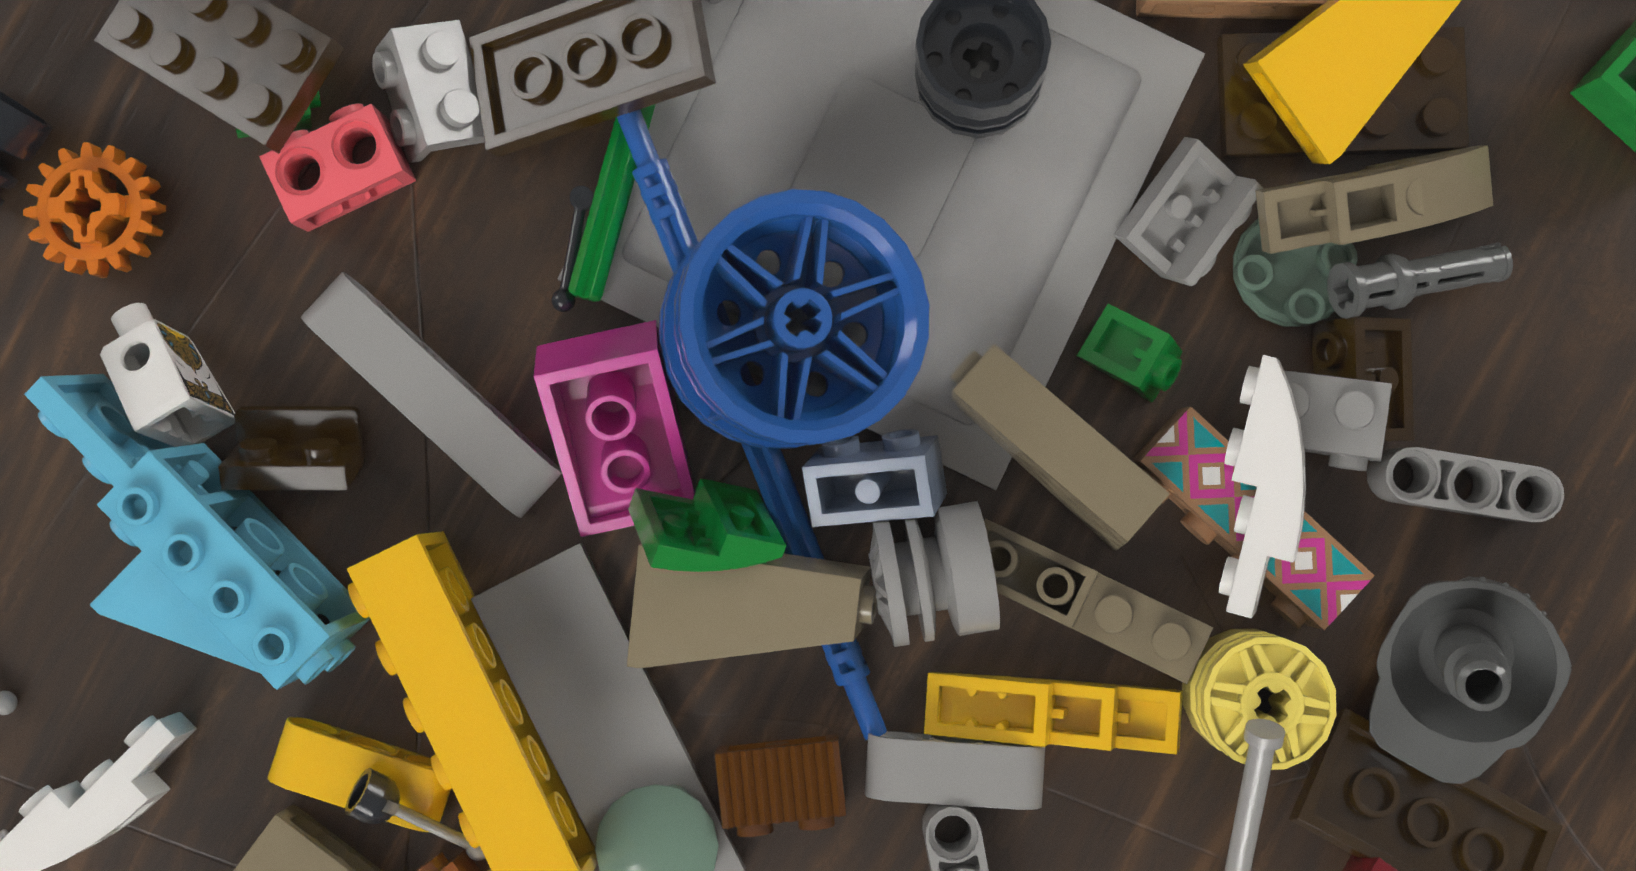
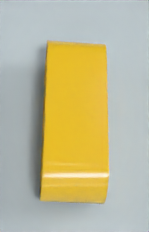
(329, 761)

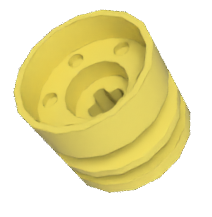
(1225, 696)

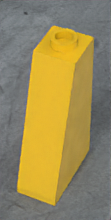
(1342, 65)

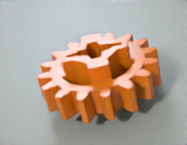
(82, 186)

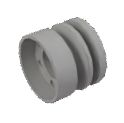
(936, 574)

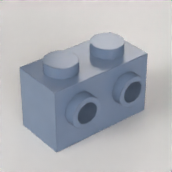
(875, 479)

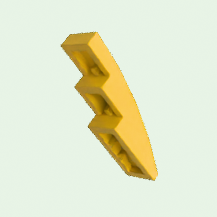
(1053, 712)

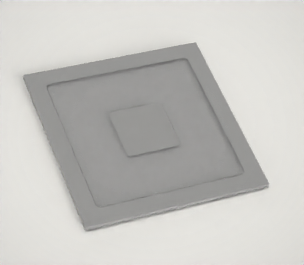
(996, 223)

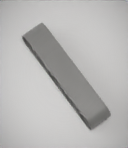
(431, 394)

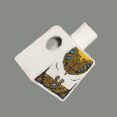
(163, 380)

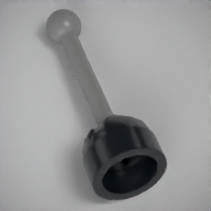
(377, 799)

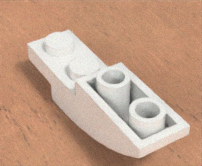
(1273, 460)
(108, 799)

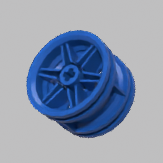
(877, 290)

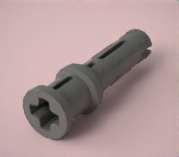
(1396, 281)

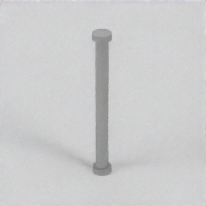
(1263, 739)

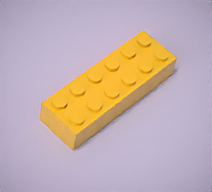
(468, 709)

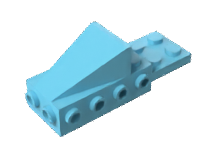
(194, 572)

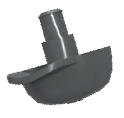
(1465, 677)

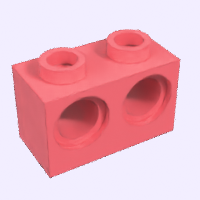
(341, 182)

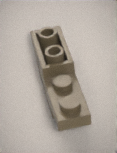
(1375, 200)
(1096, 604)

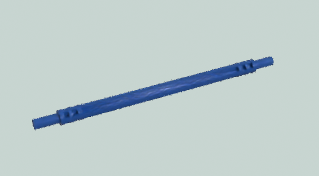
(767, 464)

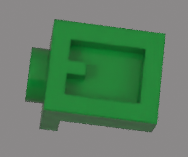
(1132, 352)

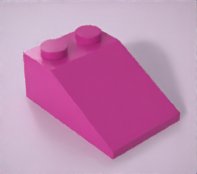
(612, 422)

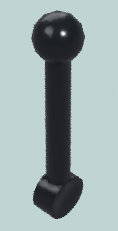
(581, 199)

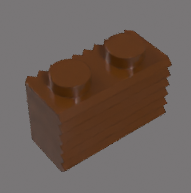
(780, 784)

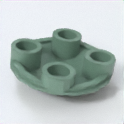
(1288, 284)
(657, 831)

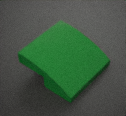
(712, 532)

